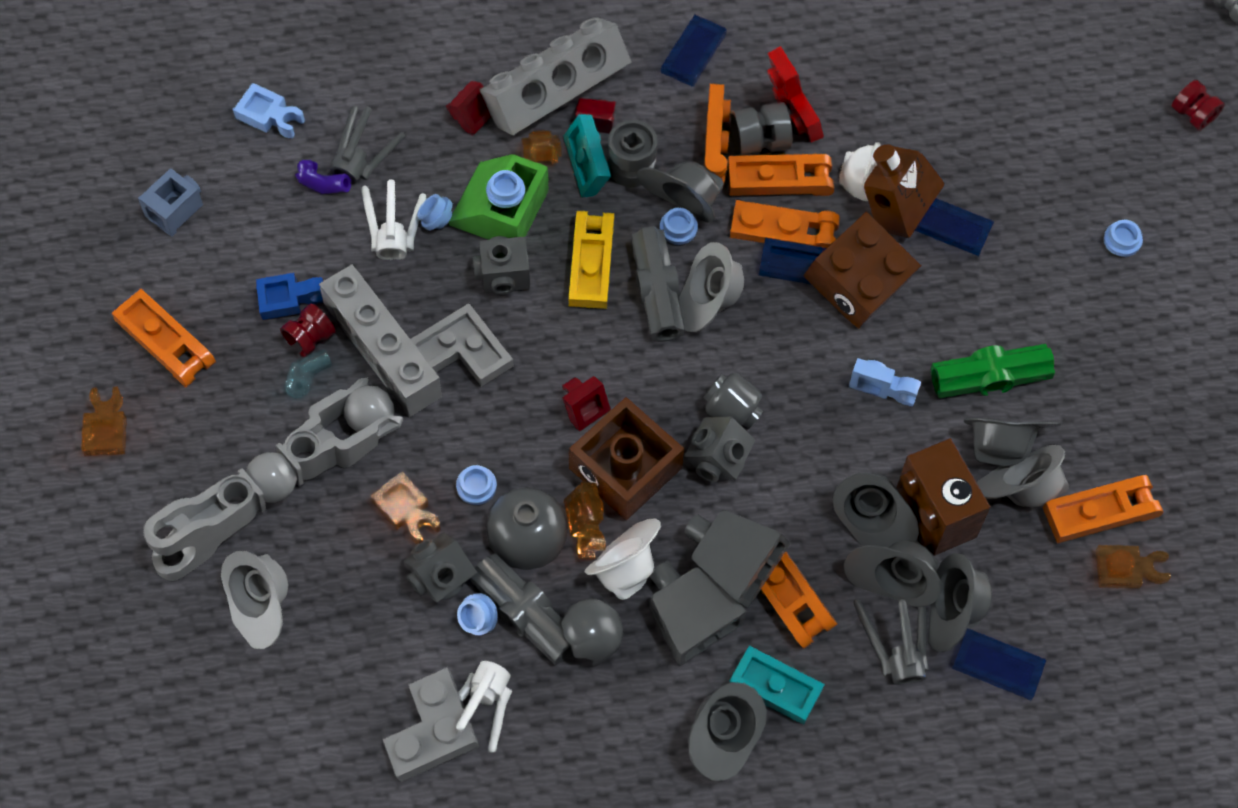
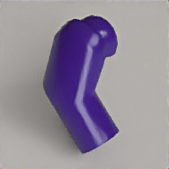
(323, 184)

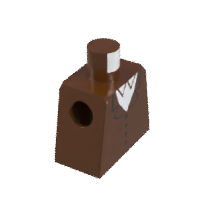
(901, 188)

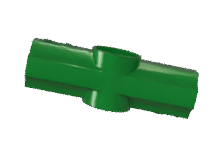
(992, 370)

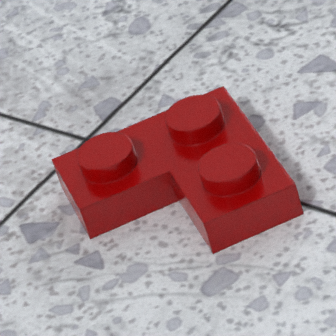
(789, 90)

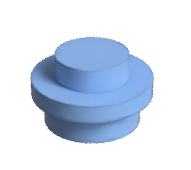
(505, 189)
(435, 212)
(679, 226)
(1123, 238)
(476, 485)
(477, 614)

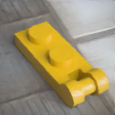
(591, 260)

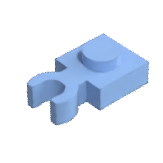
(265, 108)
(880, 381)

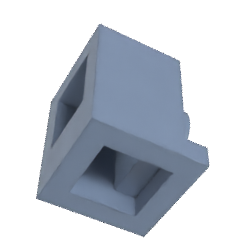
(171, 201)

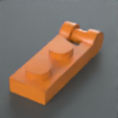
(717, 139)
(780, 175)
(762, 221)
(162, 336)
(1101, 508)
(791, 595)

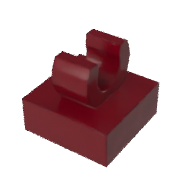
(470, 108)
(585, 401)

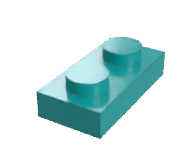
(586, 155)
(778, 684)

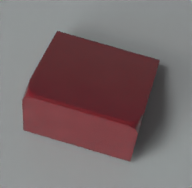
(601, 111)

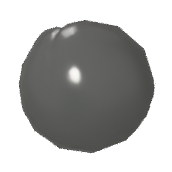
(592, 630)

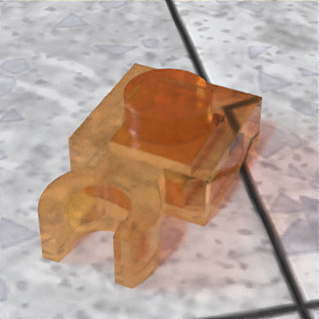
(541, 146)
(106, 428)
(404, 503)
(584, 515)
(1123, 567)

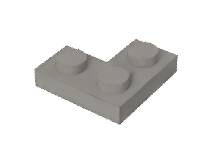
(464, 338)
(436, 737)

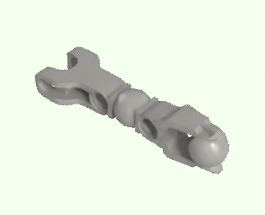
(209, 519)

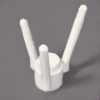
(391, 239)
(485, 687)

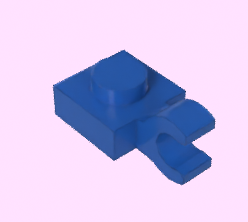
(283, 294)

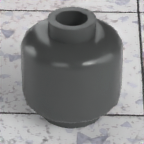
(734, 398)

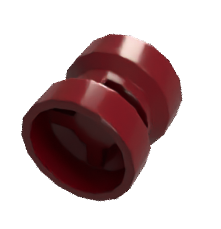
(1198, 105)
(310, 328)

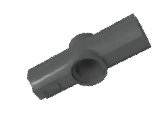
(657, 284)
(523, 606)

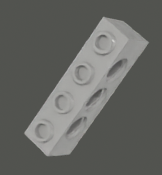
(604, 57)
(381, 340)

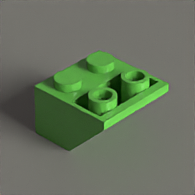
(482, 218)

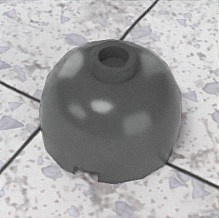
(527, 528)

